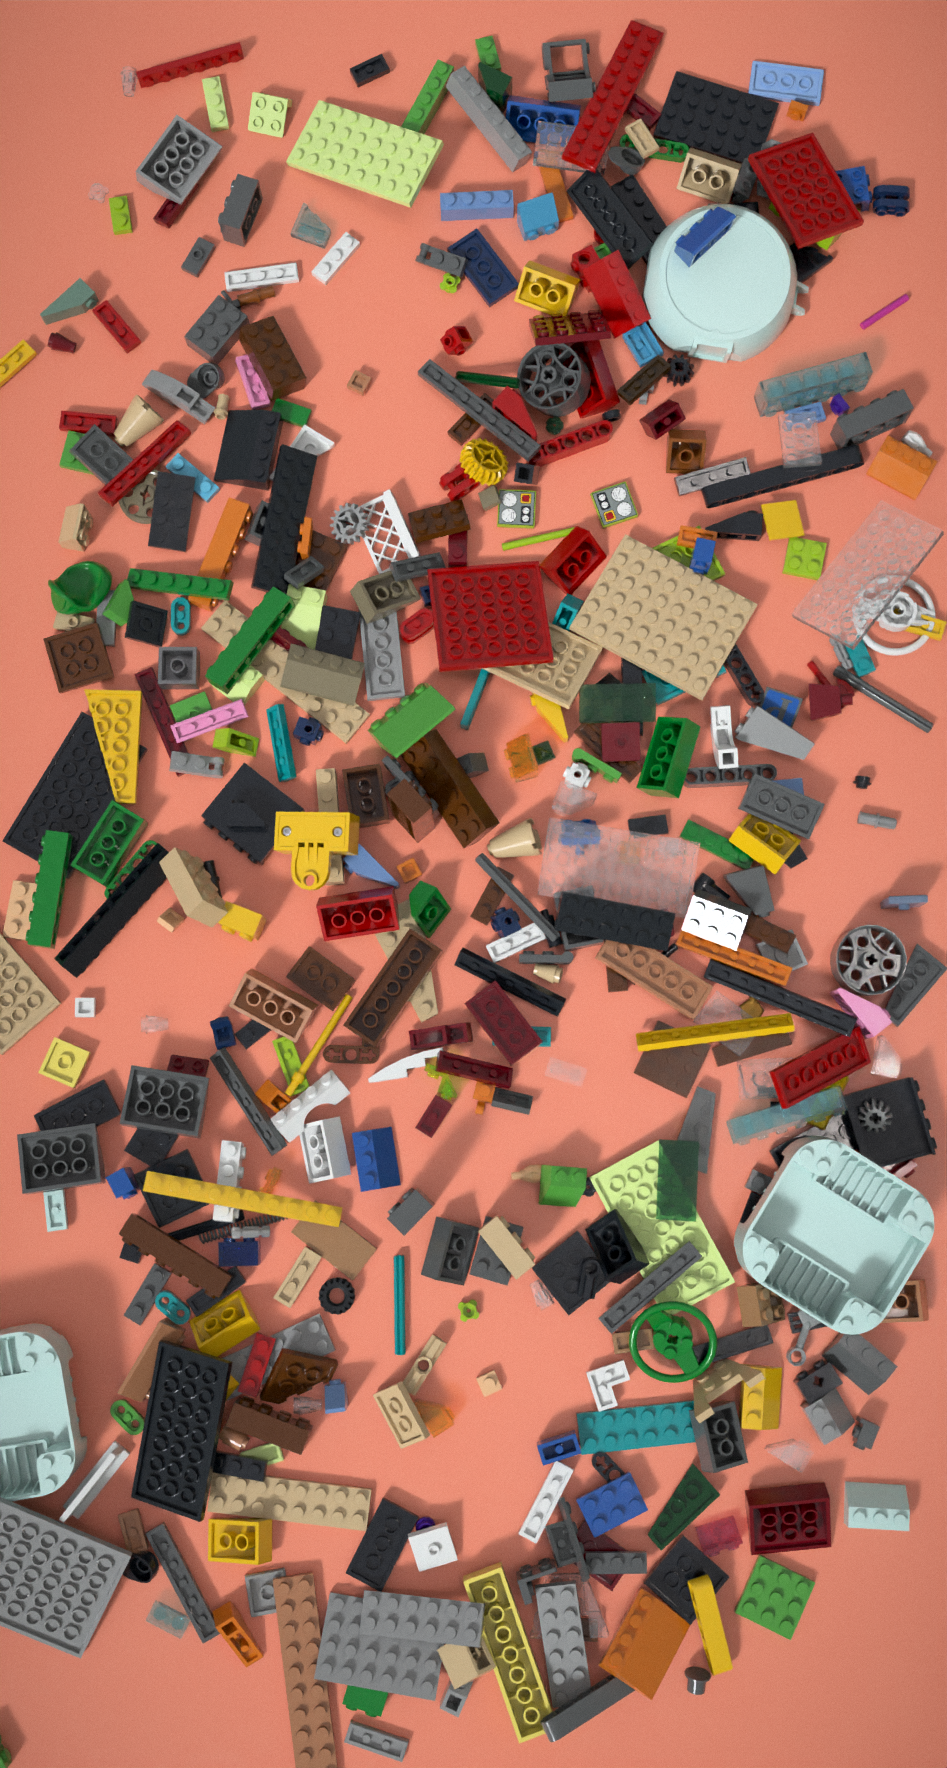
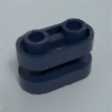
(891, 200)

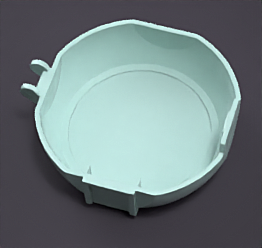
(731, 297)

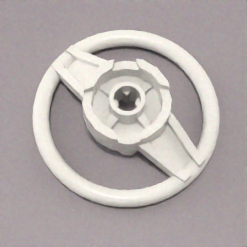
(909, 616)

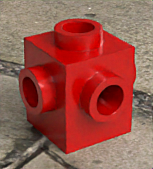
(456, 340)

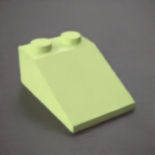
(306, 615)

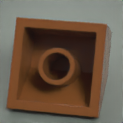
(685, 451)

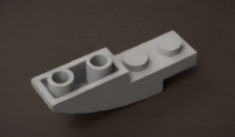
(178, 394)

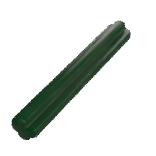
(487, 379)

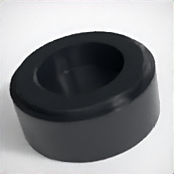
(612, 415)

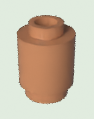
(234, 1438)

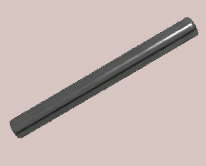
(883, 699)
(525, 905)

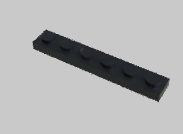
(510, 981)

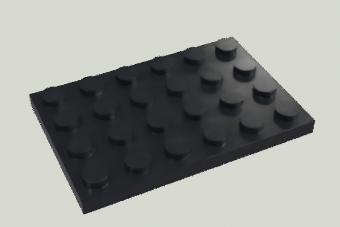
(715, 118)

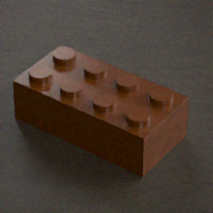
(272, 358)
(269, 1424)

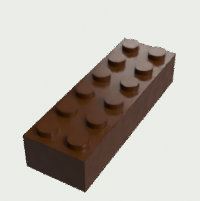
(450, 788)
(411, 809)
(393, 988)

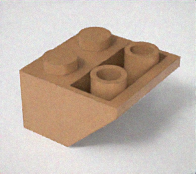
(759, 1305)

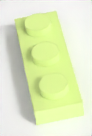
(215, 104)

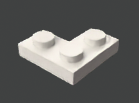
(603, 1379)

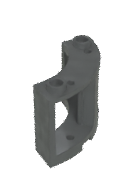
(567, 84)

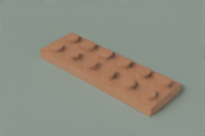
(657, 975)

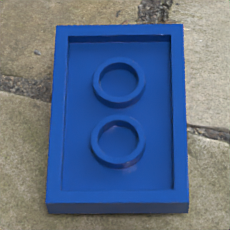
(611, 1504)

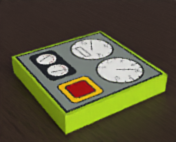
(614, 505)
(516, 509)

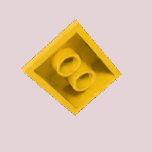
(240, 1540)

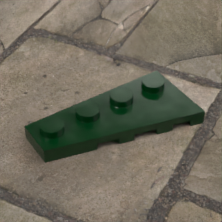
(685, 1505)

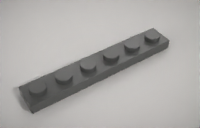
(248, 1101)
(650, 1287)
(183, 1582)

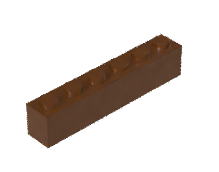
(176, 1255)

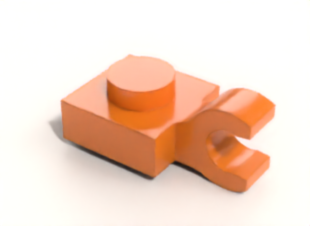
(483, 1093)

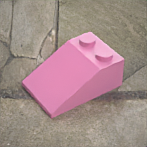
(869, 1016)

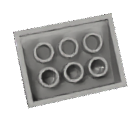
(177, 161)

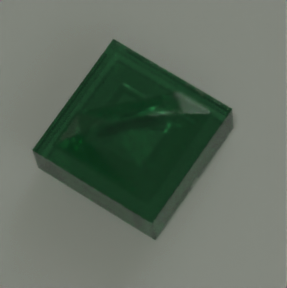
(543, 753)

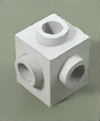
(580, 769)

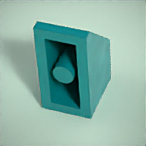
(567, 611)

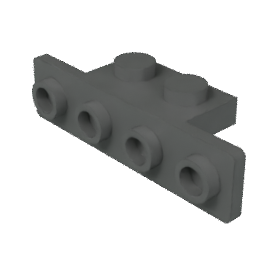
(565, 1543)

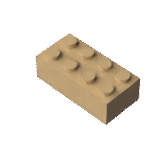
(193, 887)

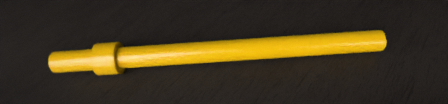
(298, 1077)

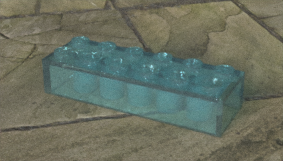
(813, 384)

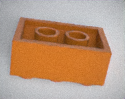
(901, 467)

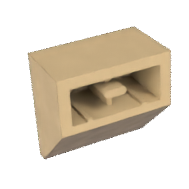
(75, 527)
(465, 1662)

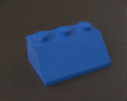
(704, 235)
(376, 1159)

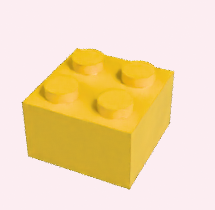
(243, 921)

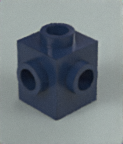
(302, 731)
(505, 922)

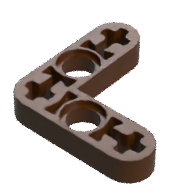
(365, 1046)

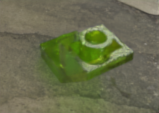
(446, 1088)

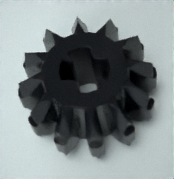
(685, 367)

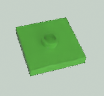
(191, 707)

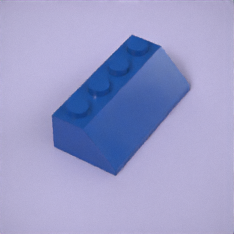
(525, 113)

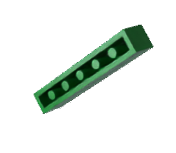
(250, 640)
(49, 889)

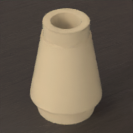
(548, 972)

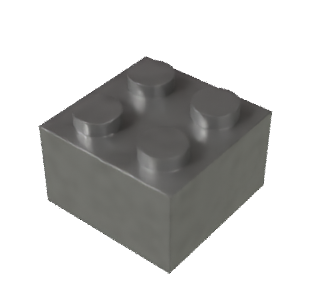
(179, 668)

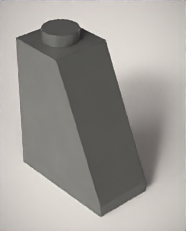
(752, 889)

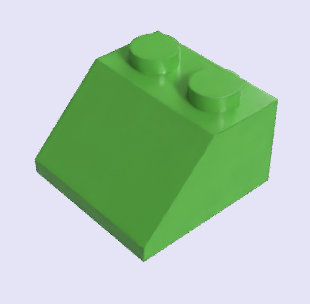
(561, 1185)

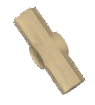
(430, 1353)

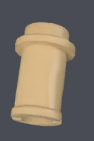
(222, 406)

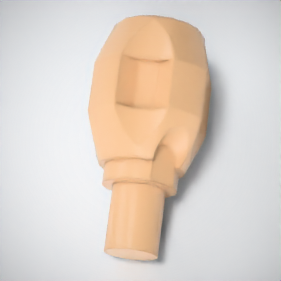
(529, 1174)

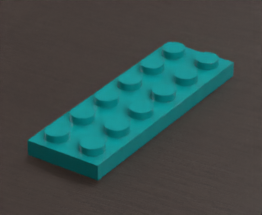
(635, 1427)

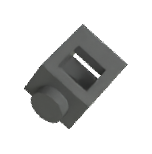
(864, 1433)

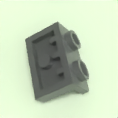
(744, 182)

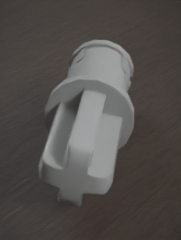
(876, 820)

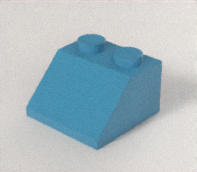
(537, 217)

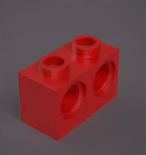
(587, 254)

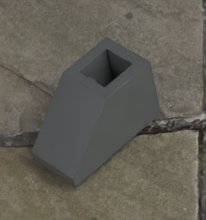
(473, 764)

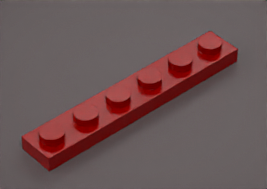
(190, 65)
(144, 463)

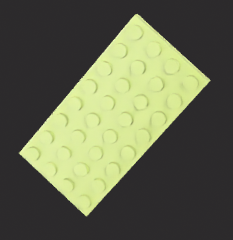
(365, 153)
(632, 1190)

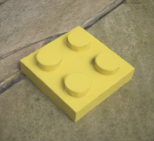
(64, 1062)

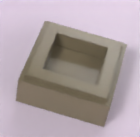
(489, 498)

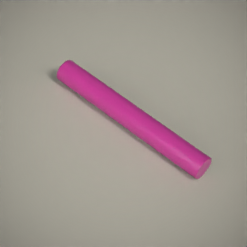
(883, 312)

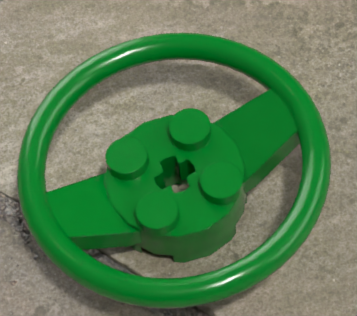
(673, 1347)

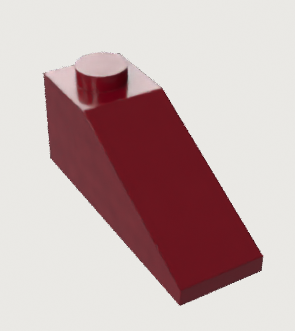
(457, 549)

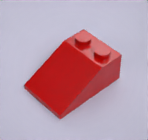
(512, 408)

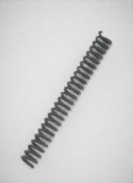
(227, 1232)

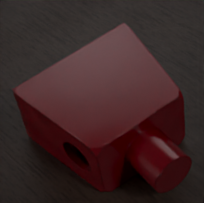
(827, 701)

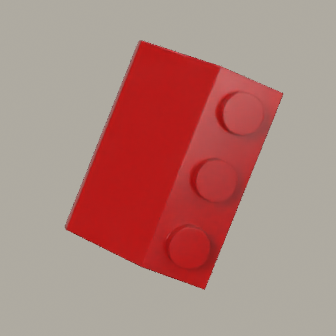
(573, 560)

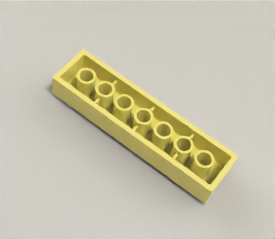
(510, 1651)

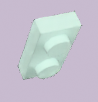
(55, 1210)

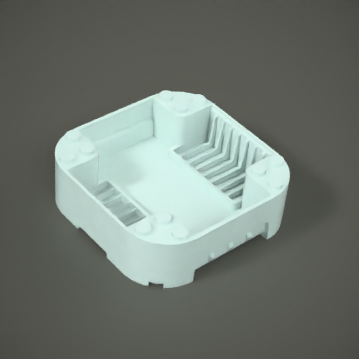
(835, 1235)
(37, 1413)

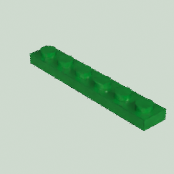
(180, 584)

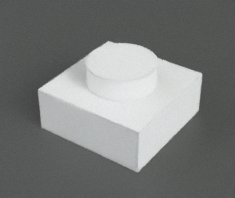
(85, 1007)

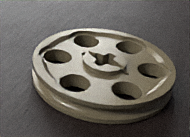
(138, 500)

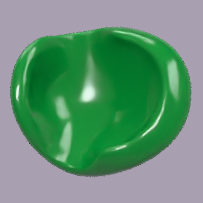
(80, 587)

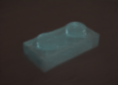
(168, 1619)

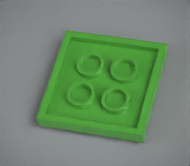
(774, 1597)

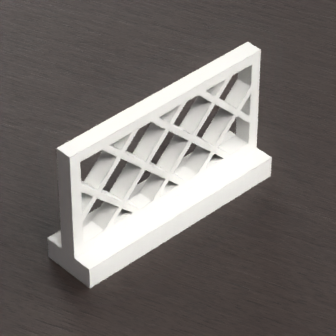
(398, 523)
(95, 1481)

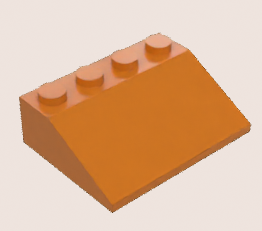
(644, 1644)

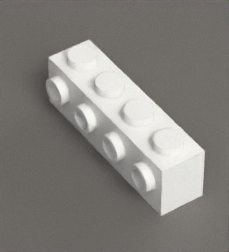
(229, 1174)

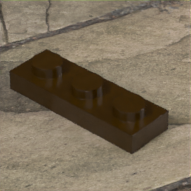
(644, 379)

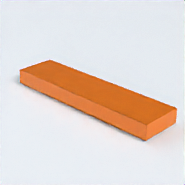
(553, 183)

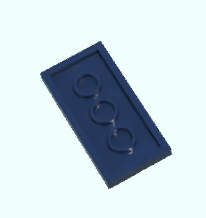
(484, 268)

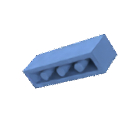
(476, 205)

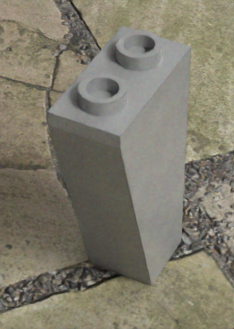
(773, 734)

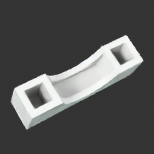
(325, 1090)

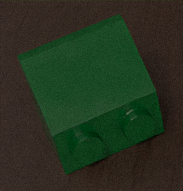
(495, 84)

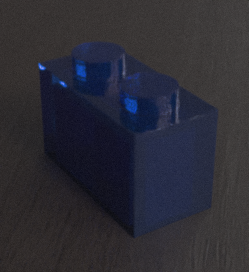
(239, 1252)

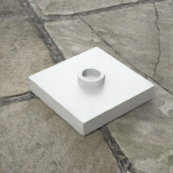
(432, 1546)

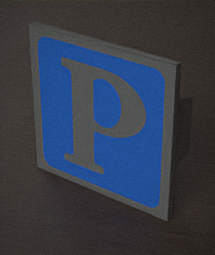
(781, 705)

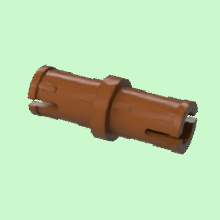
(256, 295)

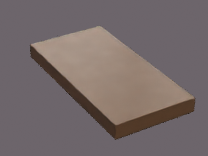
(337, 1245)

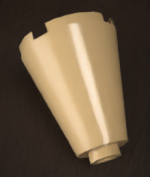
(136, 422)
(516, 841)

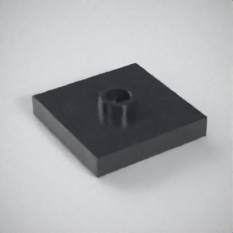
(146, 624)

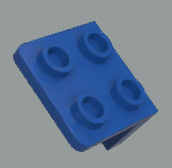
(856, 184)

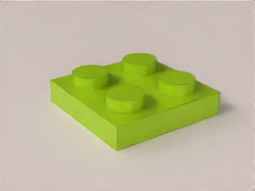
(804, 558)

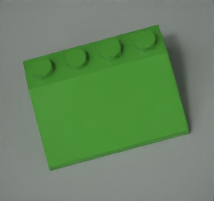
(410, 719)

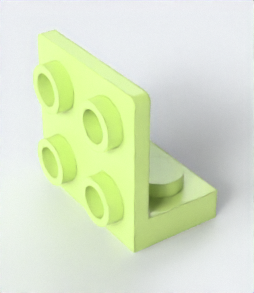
(268, 114)

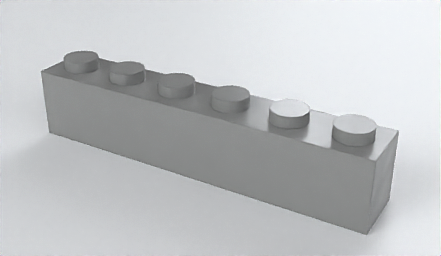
(488, 118)

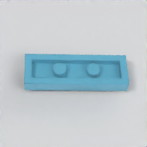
(203, 485)

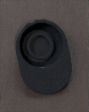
(142, 1567)

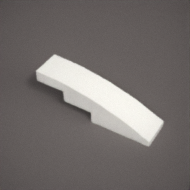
(399, 1069)

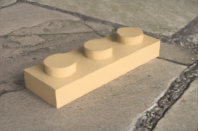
(297, 1277)

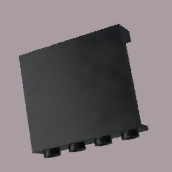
(262, 799)
(909, 1129)

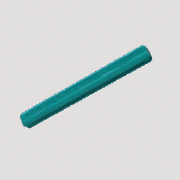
(399, 1304)

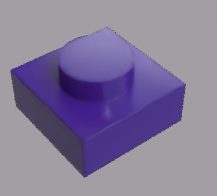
(839, 405)

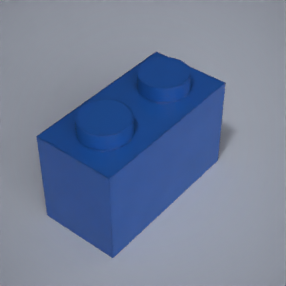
(702, 555)
(123, 1183)
(558, 1447)

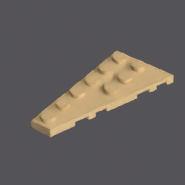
(424, 998)

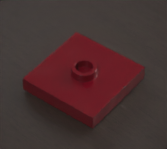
(620, 742)

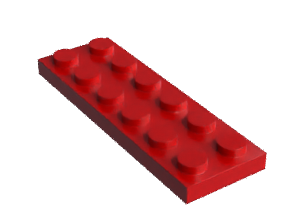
(820, 1067)

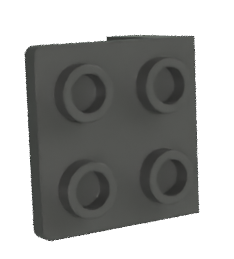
(527, 1573)

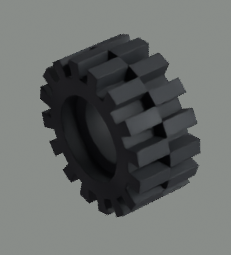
(325, 1300)

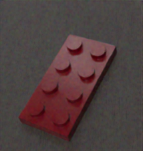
(503, 1023)

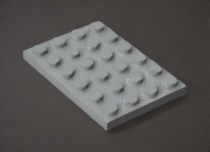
(372, 1660)

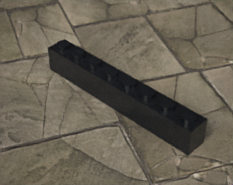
(113, 913)

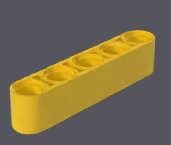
(710, 1625)

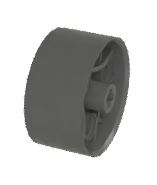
(554, 379)
(874, 954)

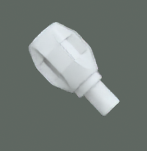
(916, 442)

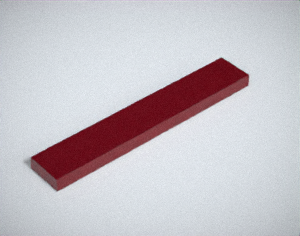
(160, 711)

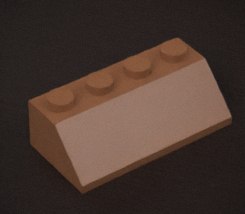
(273, 1005)
(139, 1379)

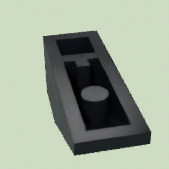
(740, 527)

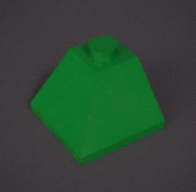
(428, 907)

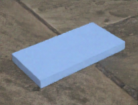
(786, 83)

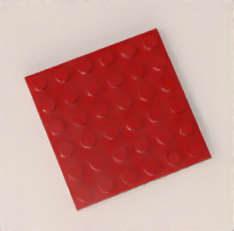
(489, 616)

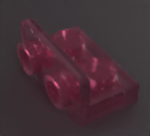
(719, 1536)

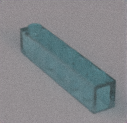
(776, 1119)

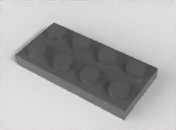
(781, 806)

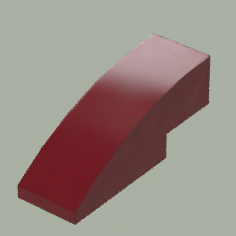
(441, 1036)

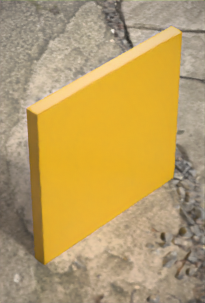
(782, 520)

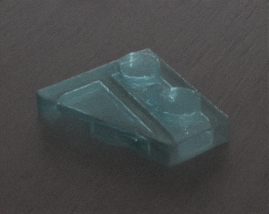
(310, 228)

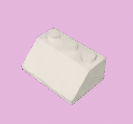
(324, 1150)

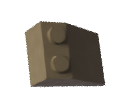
(383, 596)

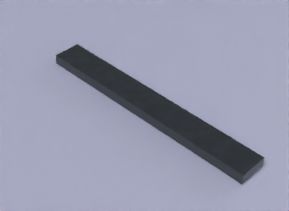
(780, 997)

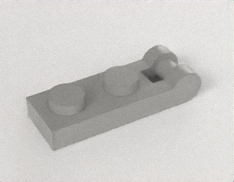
(196, 764)

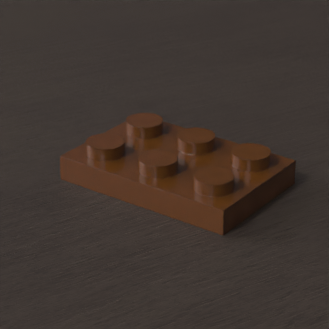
(439, 521)
(321, 978)

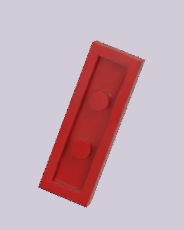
(116, 326)
(82, 422)
(256, 1364)

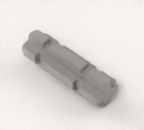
(841, 654)
(250, 1231)

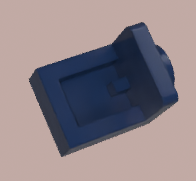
(223, 1032)

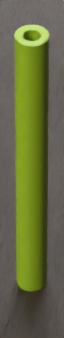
(536, 539)

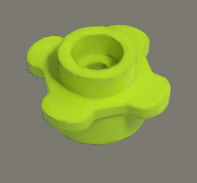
(449, 288)
(469, 1305)

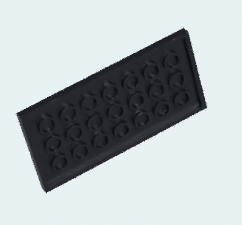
(68, 795)
(181, 1430)

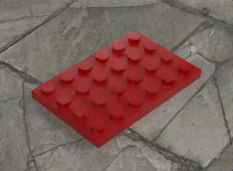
(805, 190)

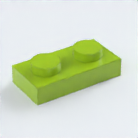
(120, 215)

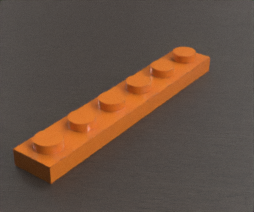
(739, 959)

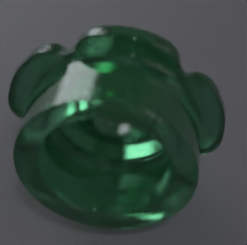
(557, 429)

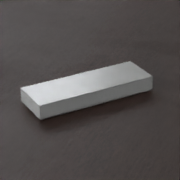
(107, 626)
(376, 1741)

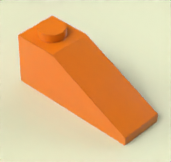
(237, 1634)

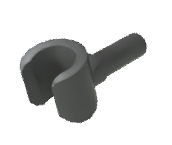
(235, 302)

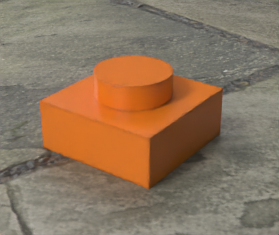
(797, 111)
(409, 870)

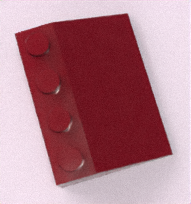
(788, 1518)

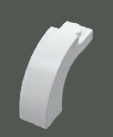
(721, 735)

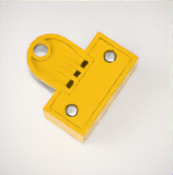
(313, 841)

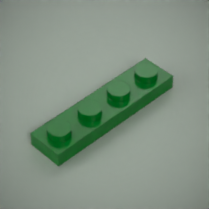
(716, 844)

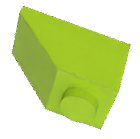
(235, 742)

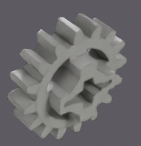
(345, 532)

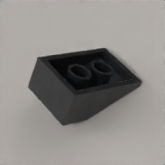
(616, 1248)

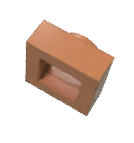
(359, 382)

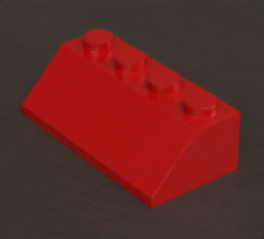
(616, 294)
(602, 390)
(358, 913)

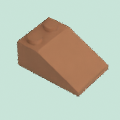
(910, 1304)

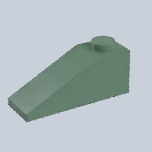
(72, 302)

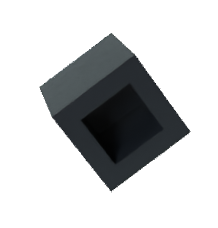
(526, 473)

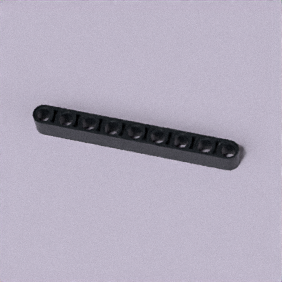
(779, 477)

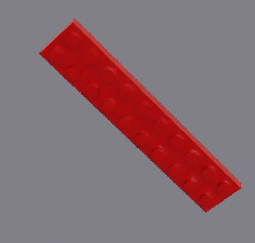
(612, 96)

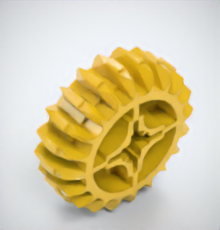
(483, 461)

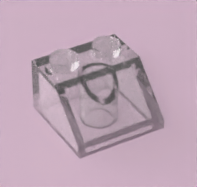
(572, 799)

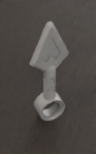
(808, 1322)

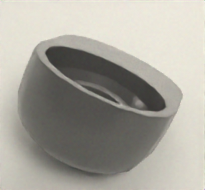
(627, 159)
(206, 379)

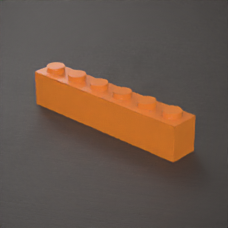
(223, 547)

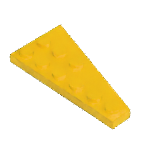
(118, 731)

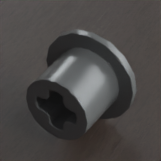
(697, 1679)

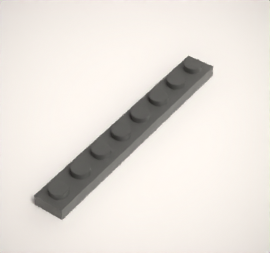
(479, 410)

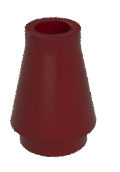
(60, 343)

